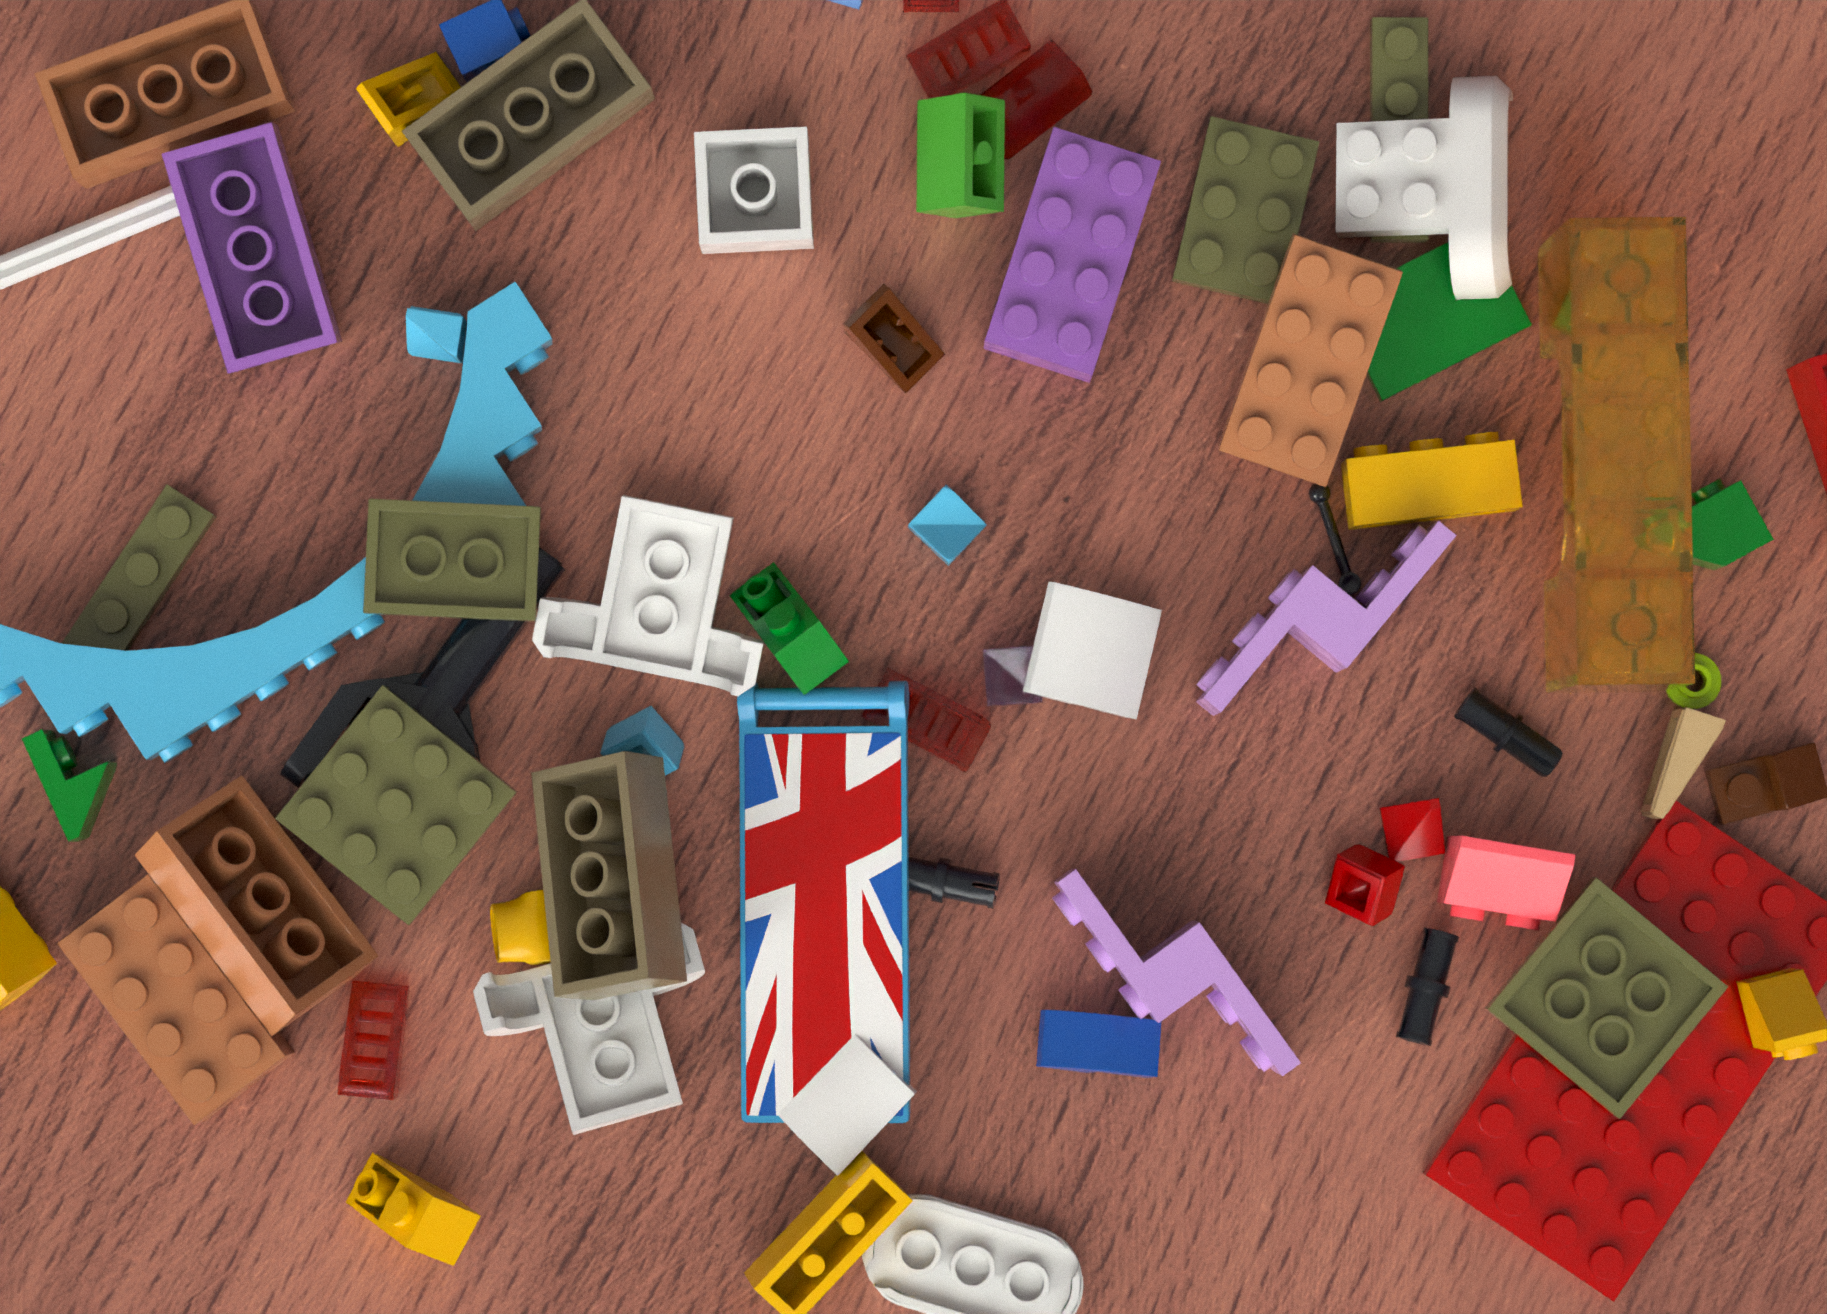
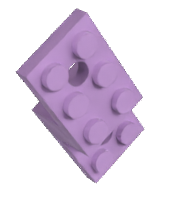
(1323, 616)
(1174, 974)

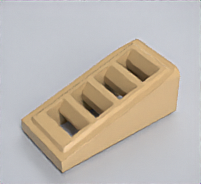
(1682, 750)

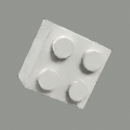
(753, 190)

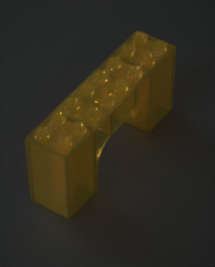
(1620, 335)

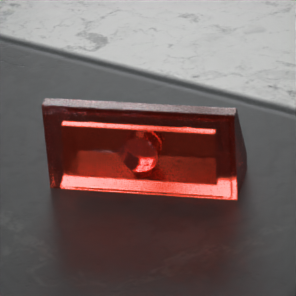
(1038, 95)

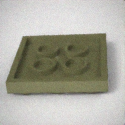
(396, 805)
(1606, 997)

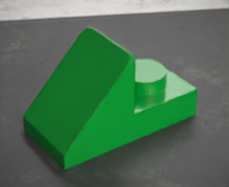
(73, 798)

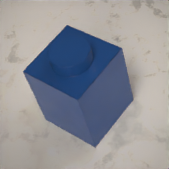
(483, 36)

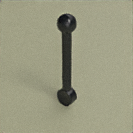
(1348, 581)

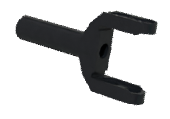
(438, 692)

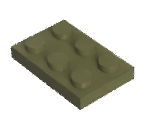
(1244, 208)
(452, 560)

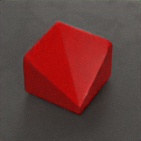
(1364, 884)

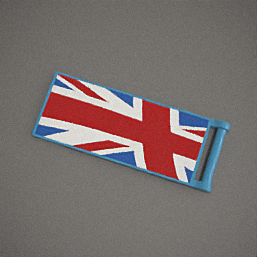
(822, 891)

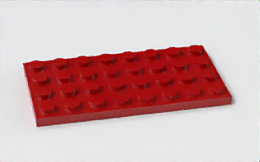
(1602, 1186)

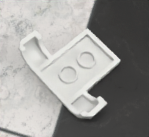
(1435, 181)
(657, 602)
(603, 1050)

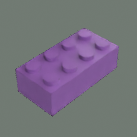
(252, 247)
(1071, 254)

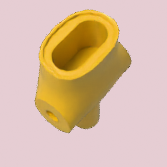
(521, 929)

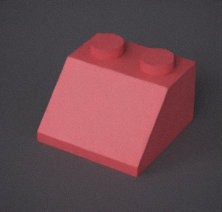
(1503, 879)

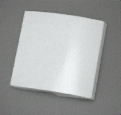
(1092, 650)
(846, 1104)

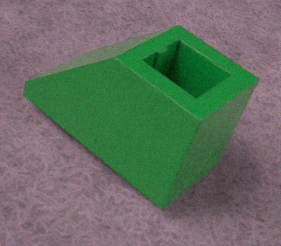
(1725, 525)
(789, 628)

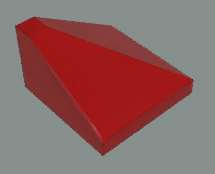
(1413, 830)

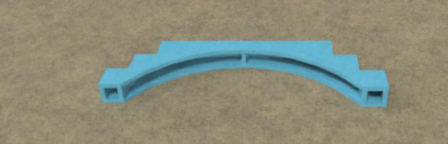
(180, 689)

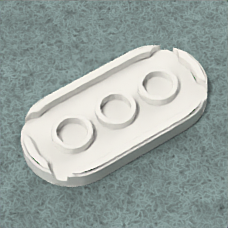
(972, 1262)

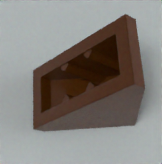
(893, 338)

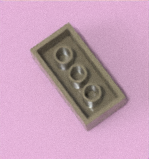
(529, 114)
(608, 876)

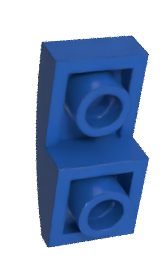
(1098, 1043)

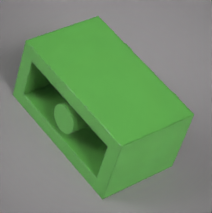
(960, 155)

